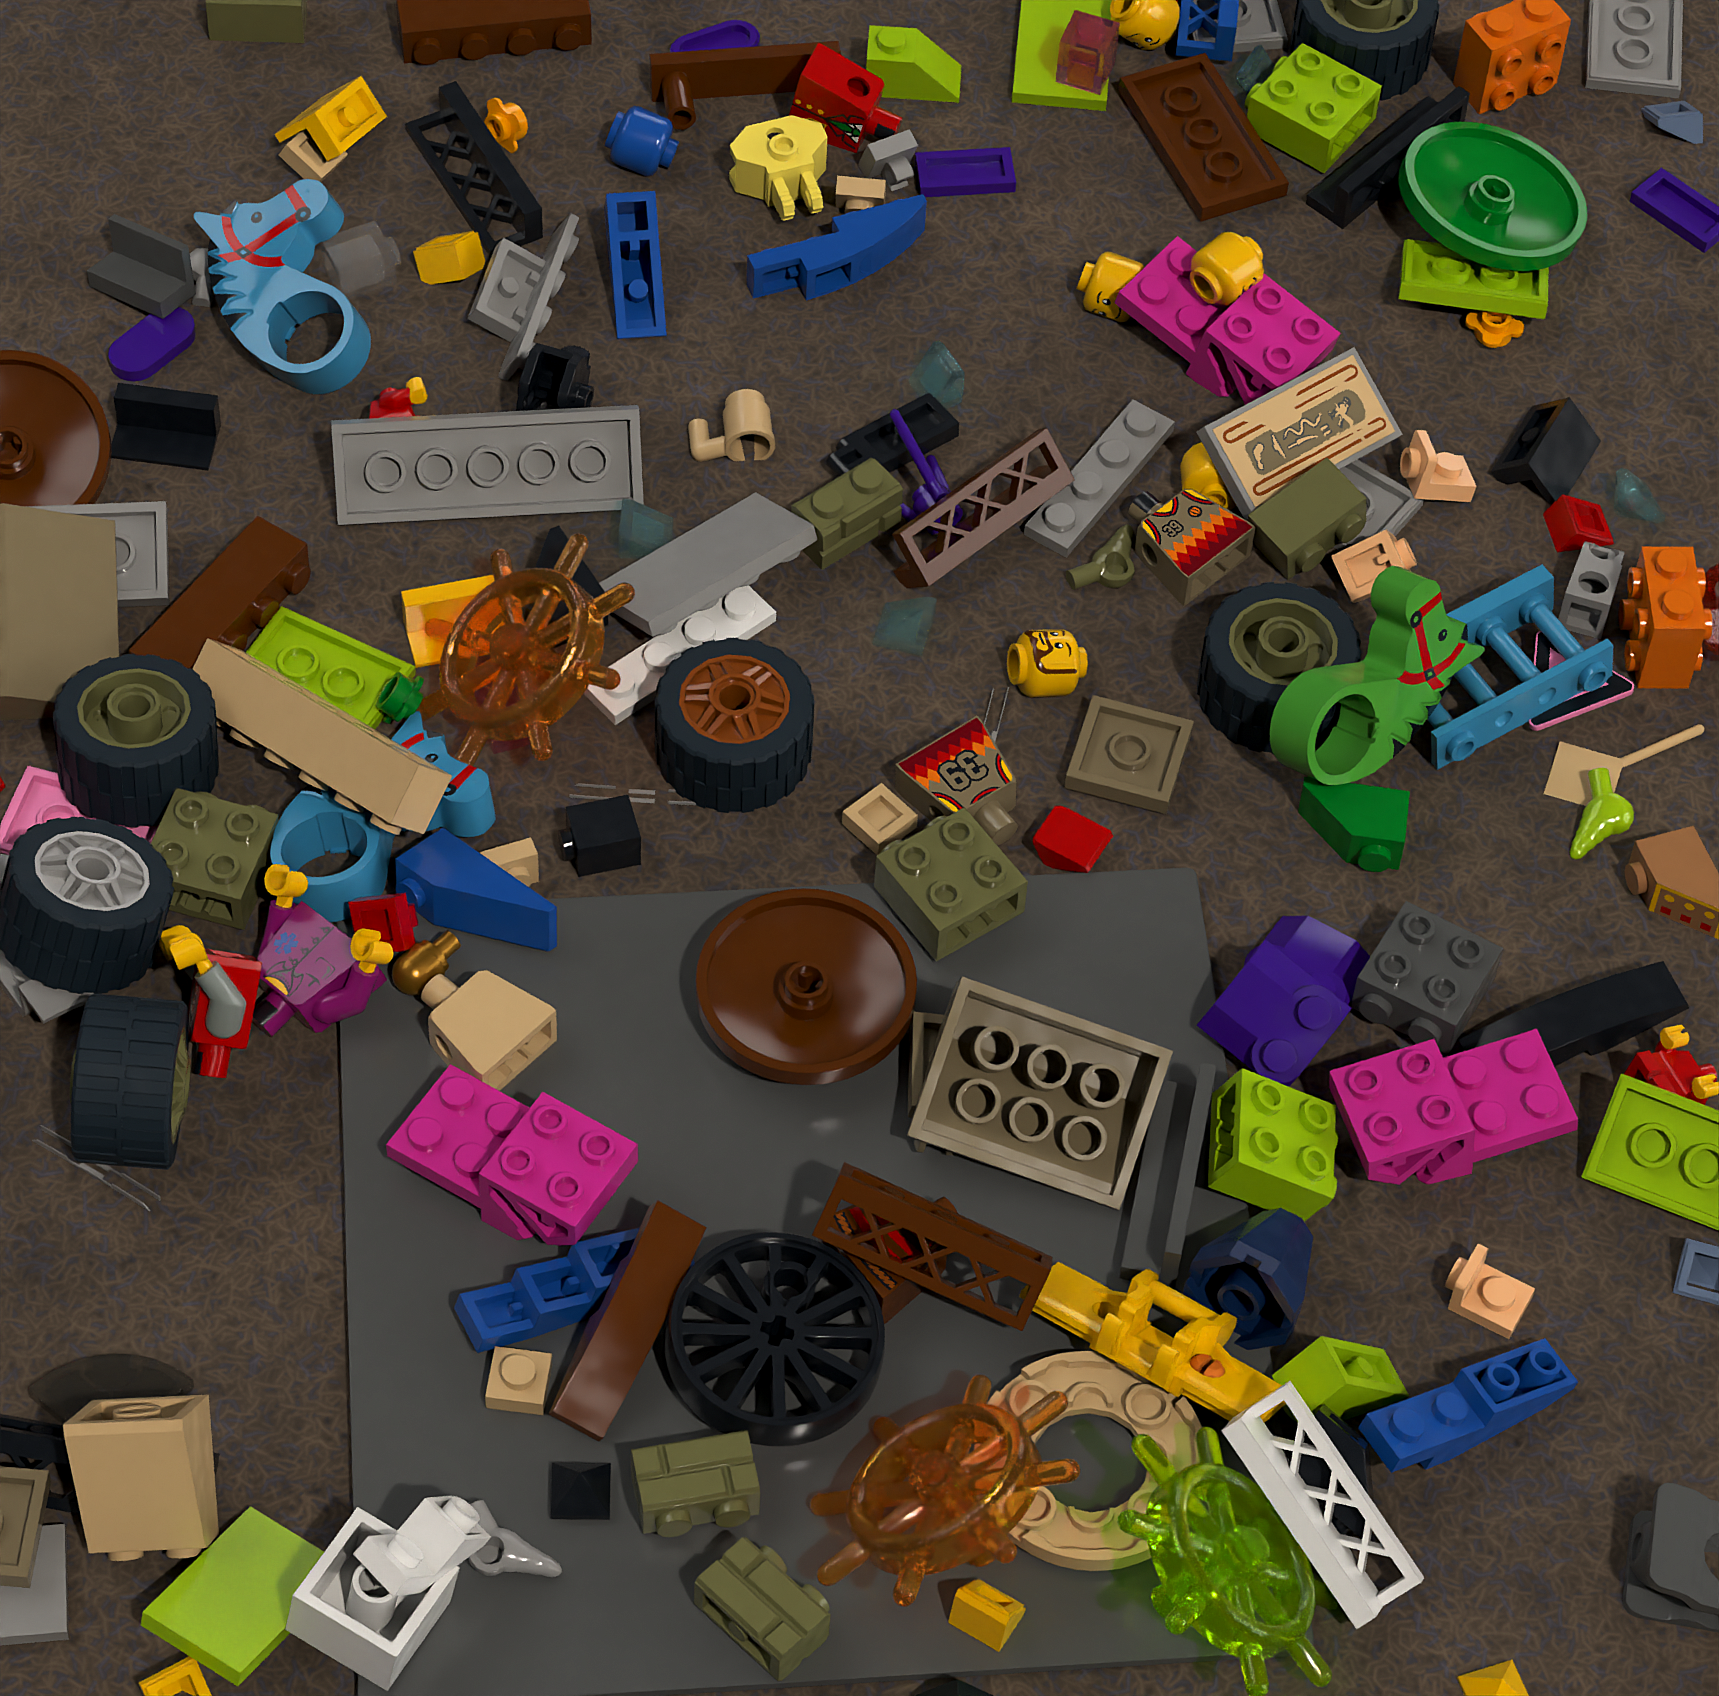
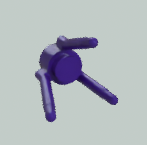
(935, 482)

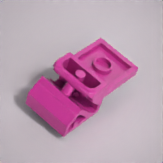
(1245, 346)
(1445, 1113)
(519, 1164)

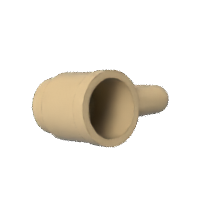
(743, 415)

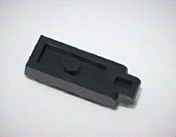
(925, 418)

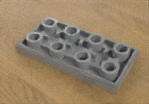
(710, 563)

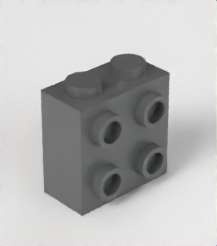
(1426, 977)

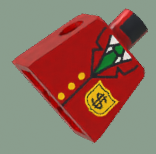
(842, 100)

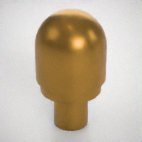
(423, 962)

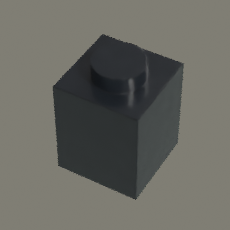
(601, 836)

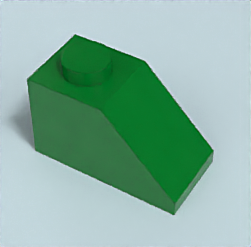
(1358, 821)

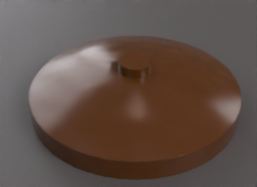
(50, 434)
(806, 986)

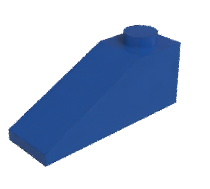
(635, 264)
(472, 894)

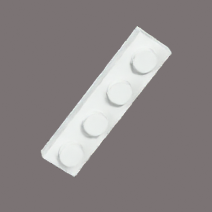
(735, 615)

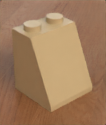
(144, 1475)

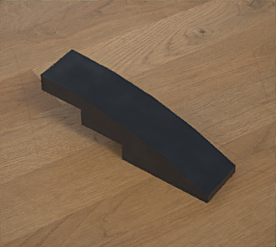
(1592, 1015)

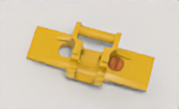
(1184, 1365)

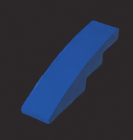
(544, 1294)

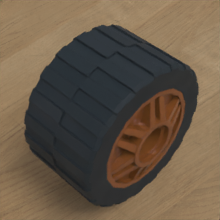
(733, 725)

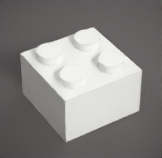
(352, 1614)

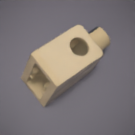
(488, 1026)

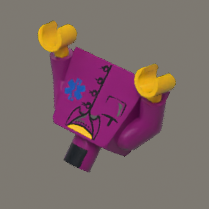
(311, 964)

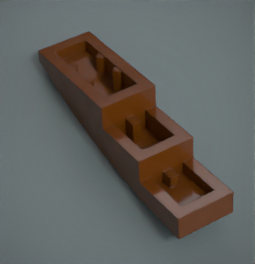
(627, 1321)

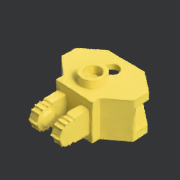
(781, 166)

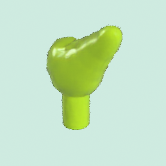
(1602, 816)

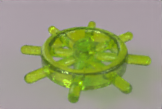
(1227, 1562)

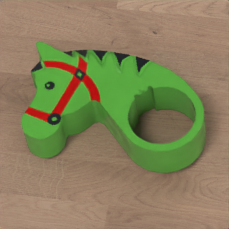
(1382, 697)

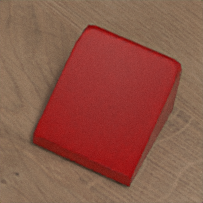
(1576, 521)
(1070, 840)

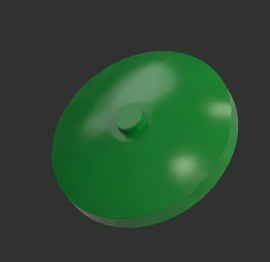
(1492, 196)

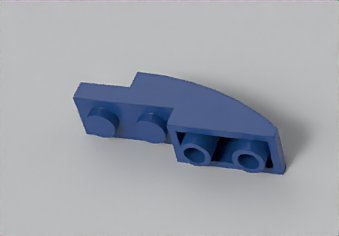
(855, 249)
(1470, 1409)

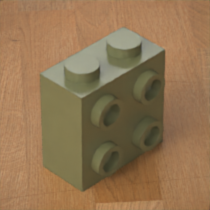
(215, 855)
(950, 883)

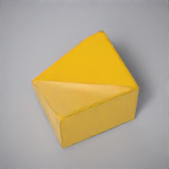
(449, 257)

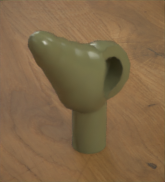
(1109, 565)

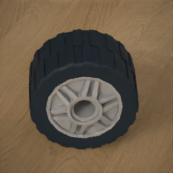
(83, 905)

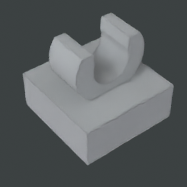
(891, 159)

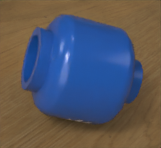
(641, 141)

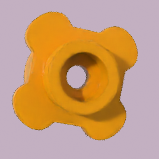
(506, 123)
(1493, 334)

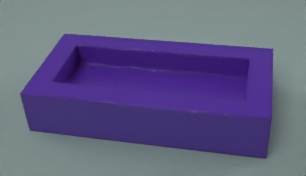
(965, 172)
(1679, 209)

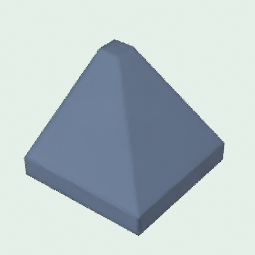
(1678, 119)
(1700, 1267)

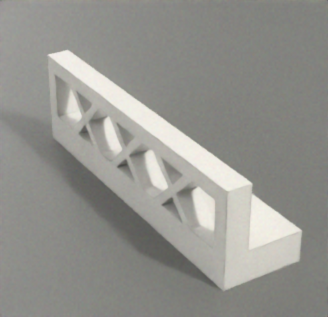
(1306, 1518)

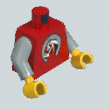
(220, 997)

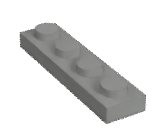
(1099, 478)

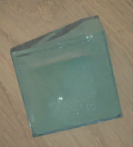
(906, 625)

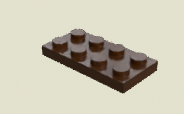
(1203, 137)

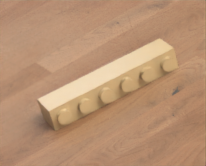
(321, 741)

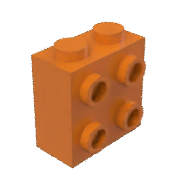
(1511, 53)
(1665, 617)

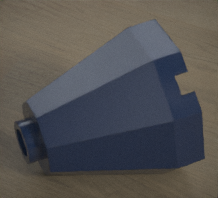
(1256, 1276)

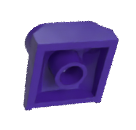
(1321, 952)
(1274, 1016)

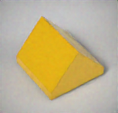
(985, 1613)

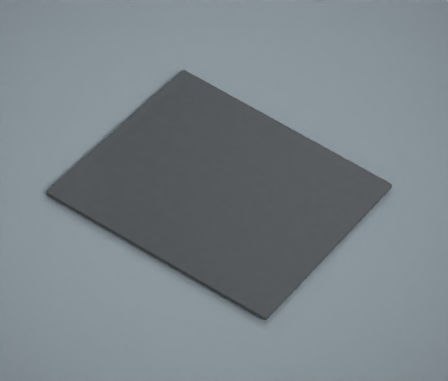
(744, 1163)

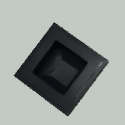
(580, 1491)

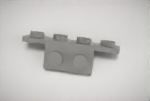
(517, 291)

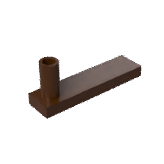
(725, 73)

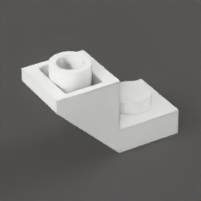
(425, 1547)

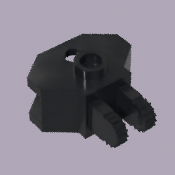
(555, 379)

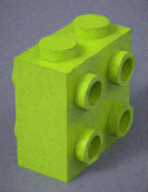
(1312, 107)
(1272, 1145)

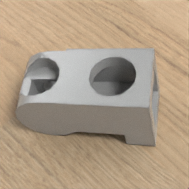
(1591, 590)

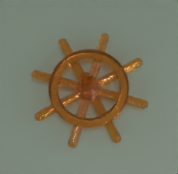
(523, 652)
(944, 1490)

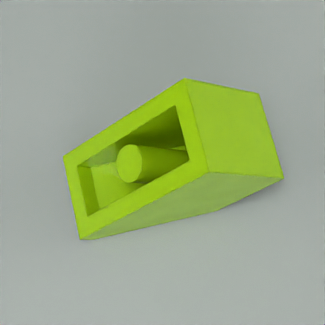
(912, 65)
(1343, 1377)

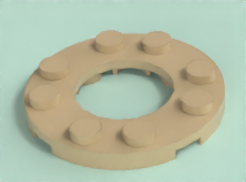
(1109, 1390)

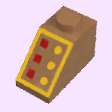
(1676, 879)

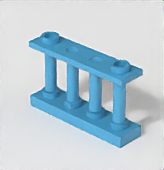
(1488, 624)

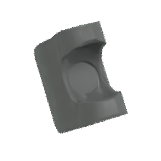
(1667, 1560)

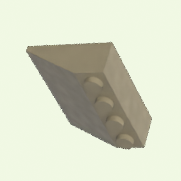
(53, 604)
(1039, 1092)

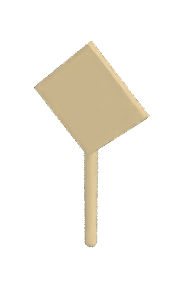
(1572, 763)

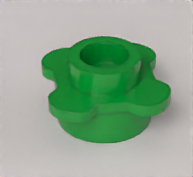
(400, 697)

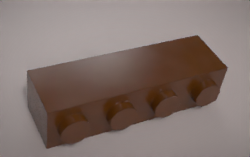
(488, 27)
(231, 595)

